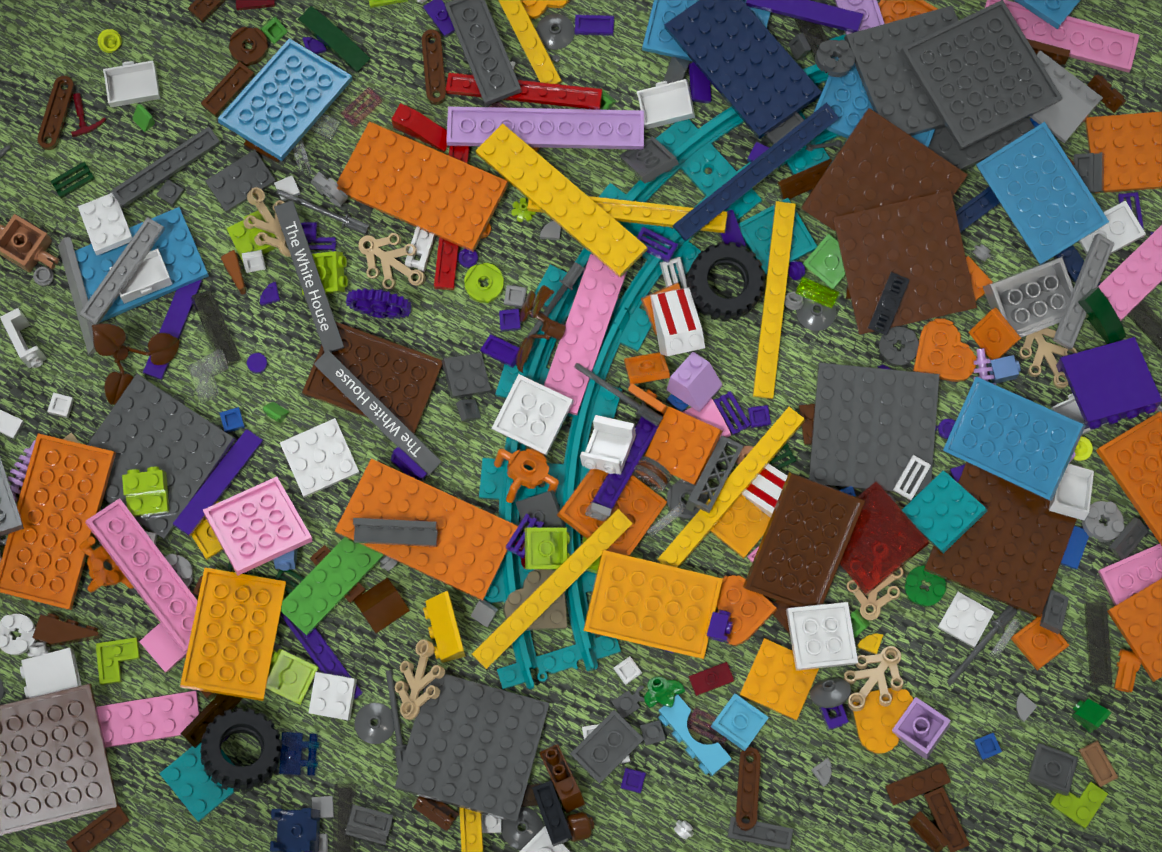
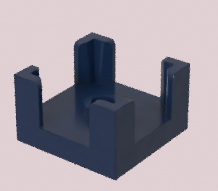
(296, 830)

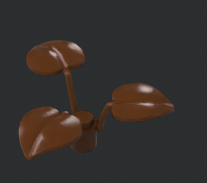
(549, 327)
(109, 341)

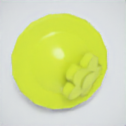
(109, 40)
(1083, 449)

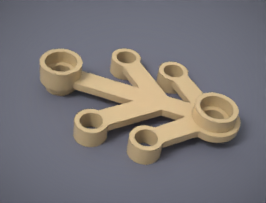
(271, 225)
(388, 258)
(1045, 349)
(872, 598)
(875, 676)
(411, 705)

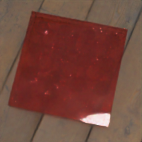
(880, 540)

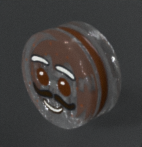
(652, 474)

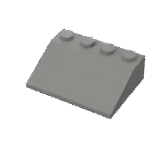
(1076, 104)
(1032, 297)

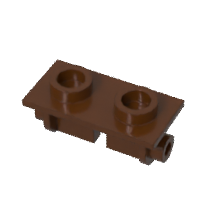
(1111, 98)
(436, 812)

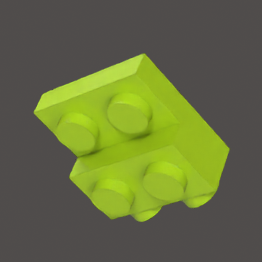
(244, 238)
(331, 271)
(146, 491)
(545, 547)
(290, 676)

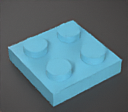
(739, 722)

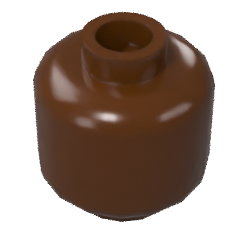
(580, 826)

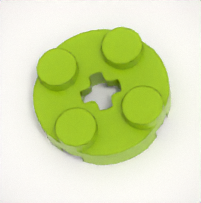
(483, 272)

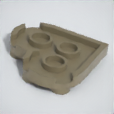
(553, 617)

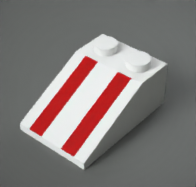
(677, 322)
(766, 489)

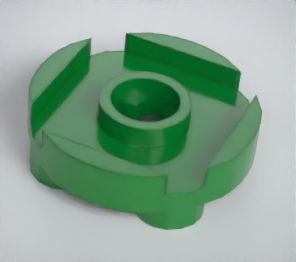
(919, 596)

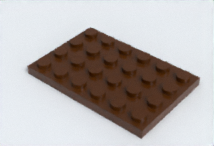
(392, 372)
(803, 542)

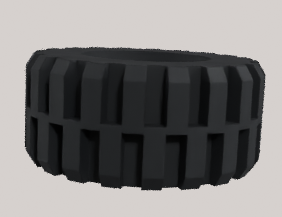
(740, 260)
(250, 724)

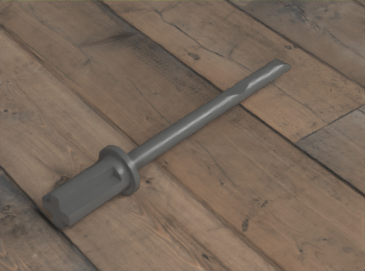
(347, 221)
(568, 281)
(642, 409)
(998, 626)
(400, 748)

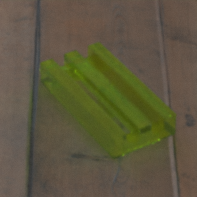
(817, 292)

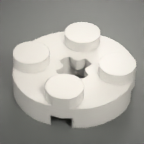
(9, 624)

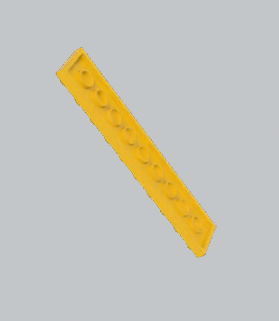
(561, 200)

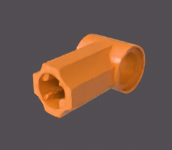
(1126, 672)

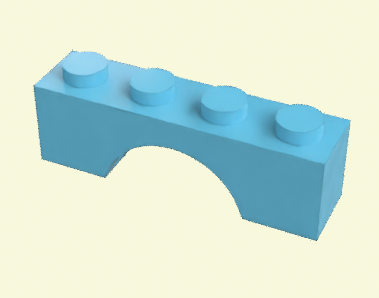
(710, 756)

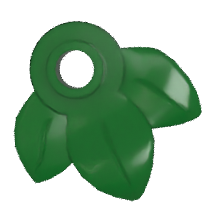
(662, 693)

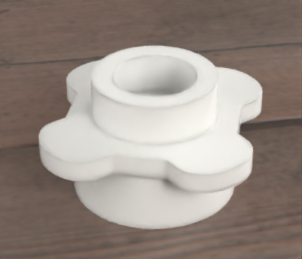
(37, 649)
(684, 829)

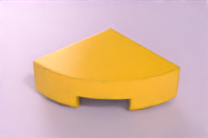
(871, 643)

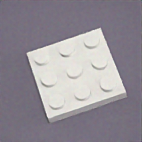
(532, 414)
(319, 457)
(821, 636)

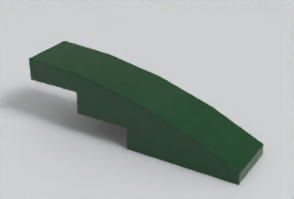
(333, 38)

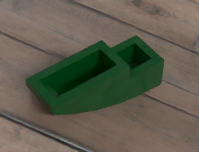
(1102, 316)

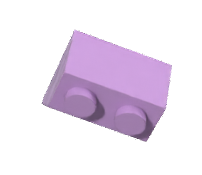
(694, 382)
(921, 727)

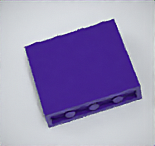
(1110, 383)

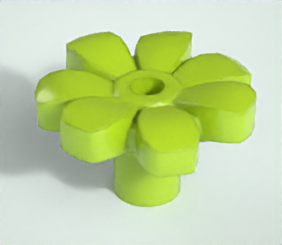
(521, 210)

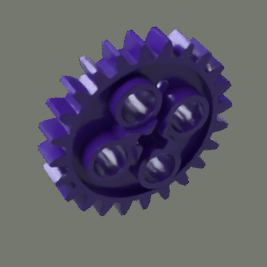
(378, 303)

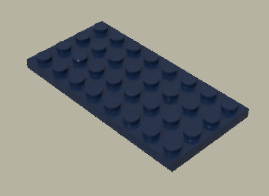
(743, 62)

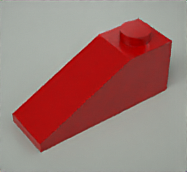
(419, 127)

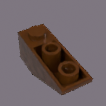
(59, 633)
(562, 778)

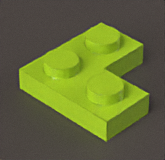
(111, 654)
(1080, 809)

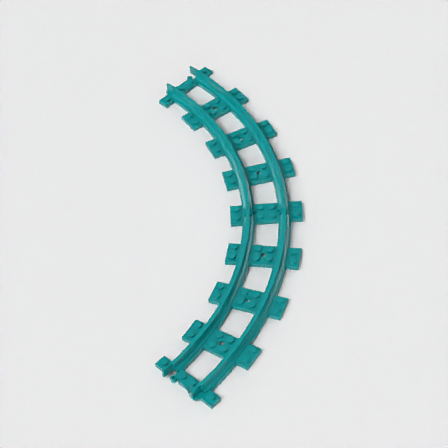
(628, 327)

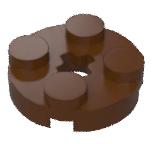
(248, 35)

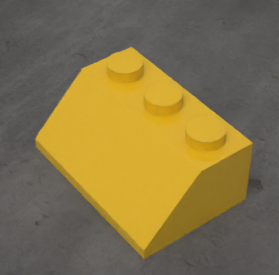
(444, 628)

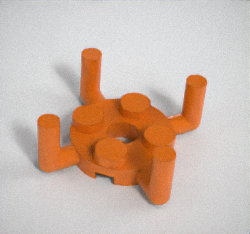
(522, 476)
(97, 571)

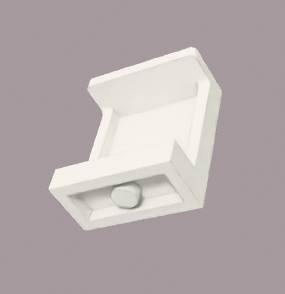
(13, 323)
(608, 445)
(50, 673)

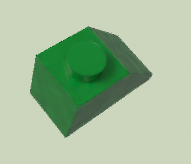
(1090, 714)

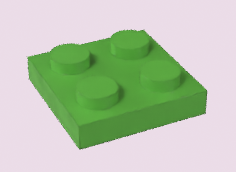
(827, 262)

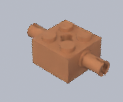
(33, 247)

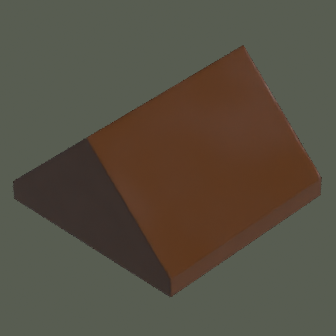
(381, 605)

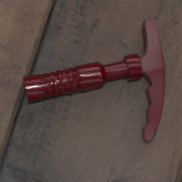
(84, 129)

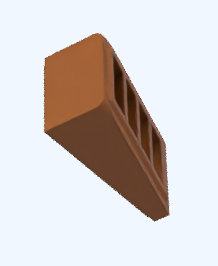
(232, 265)

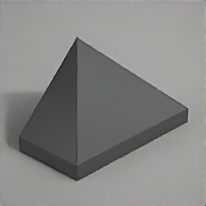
(676, 70)

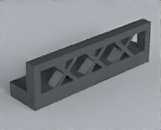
(707, 474)
(395, 532)

